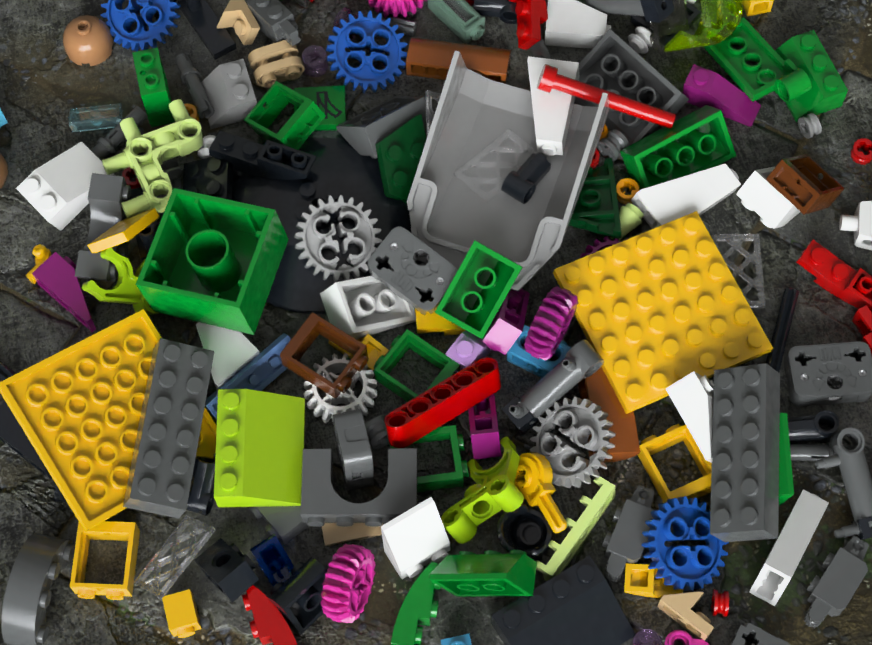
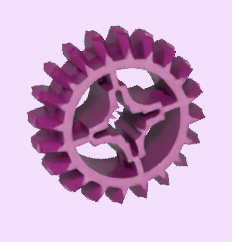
(551, 323)

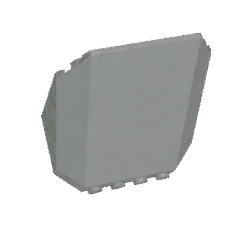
(466, 121)

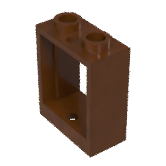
(800, 183)
(305, 337)

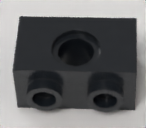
(227, 569)

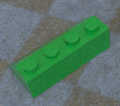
(689, 147)

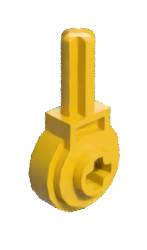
(535, 483)

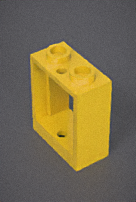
(675, 435)
(105, 531)

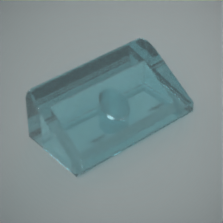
(95, 117)

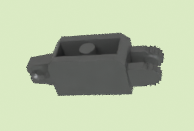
(275, 20)
(625, 541)
(838, 583)

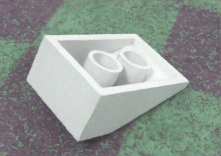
(62, 185)
(365, 307)
(694, 402)
(415, 539)

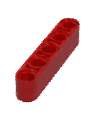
(442, 402)

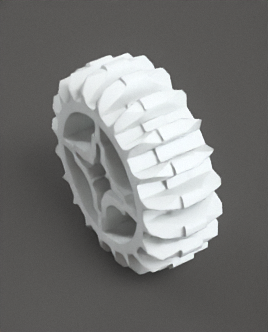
(327, 405)

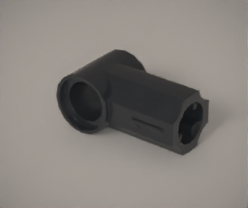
(497, 8)
(523, 183)
(807, 427)
(202, 483)

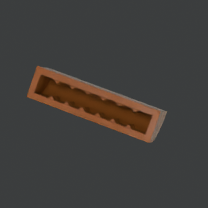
(433, 59)
(599, 391)

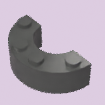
(105, 201)
(29, 588)

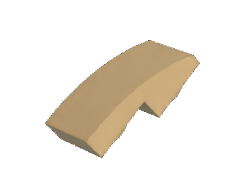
(336, 534)

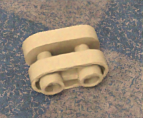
(275, 63)

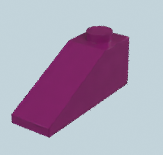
(711, 89)
(59, 281)
(508, 322)
(484, 429)

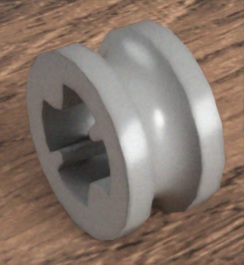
(809, 125)

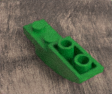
(416, 610)

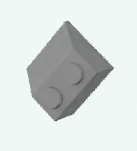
(229, 93)

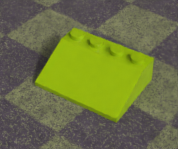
(258, 449)

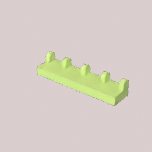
(579, 530)

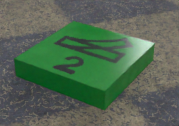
(330, 101)

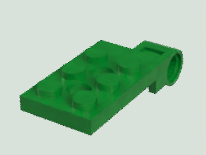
(768, 75)

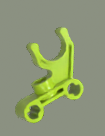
(126, 289)
(489, 495)

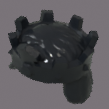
(525, 531)

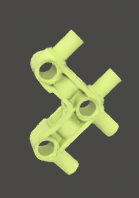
(159, 146)

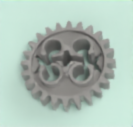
(314, 242)
(586, 420)

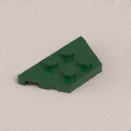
(400, 157)
(598, 203)

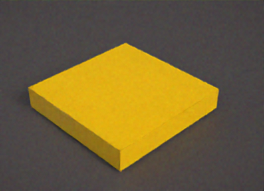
(123, 231)

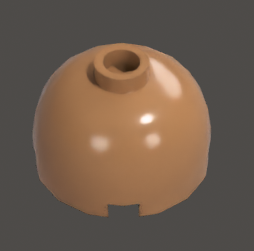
(87, 40)

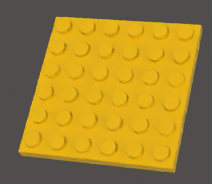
(662, 310)
(87, 411)

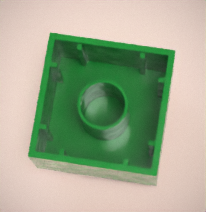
(213, 261)

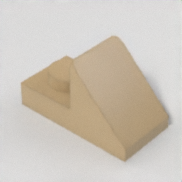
(241, 19)
(680, 608)

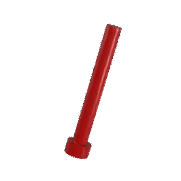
(551, 80)

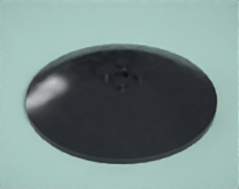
(334, 173)

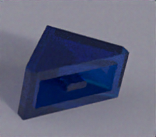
(272, 560)

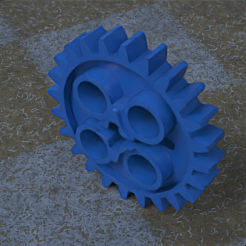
(121, 20)
(367, 29)
(687, 571)

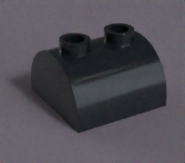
(300, 595)

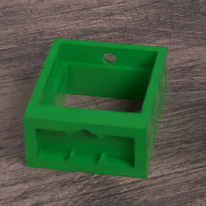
(153, 86)
(299, 125)
(398, 348)
(444, 480)

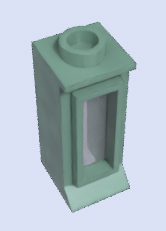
(459, 18)

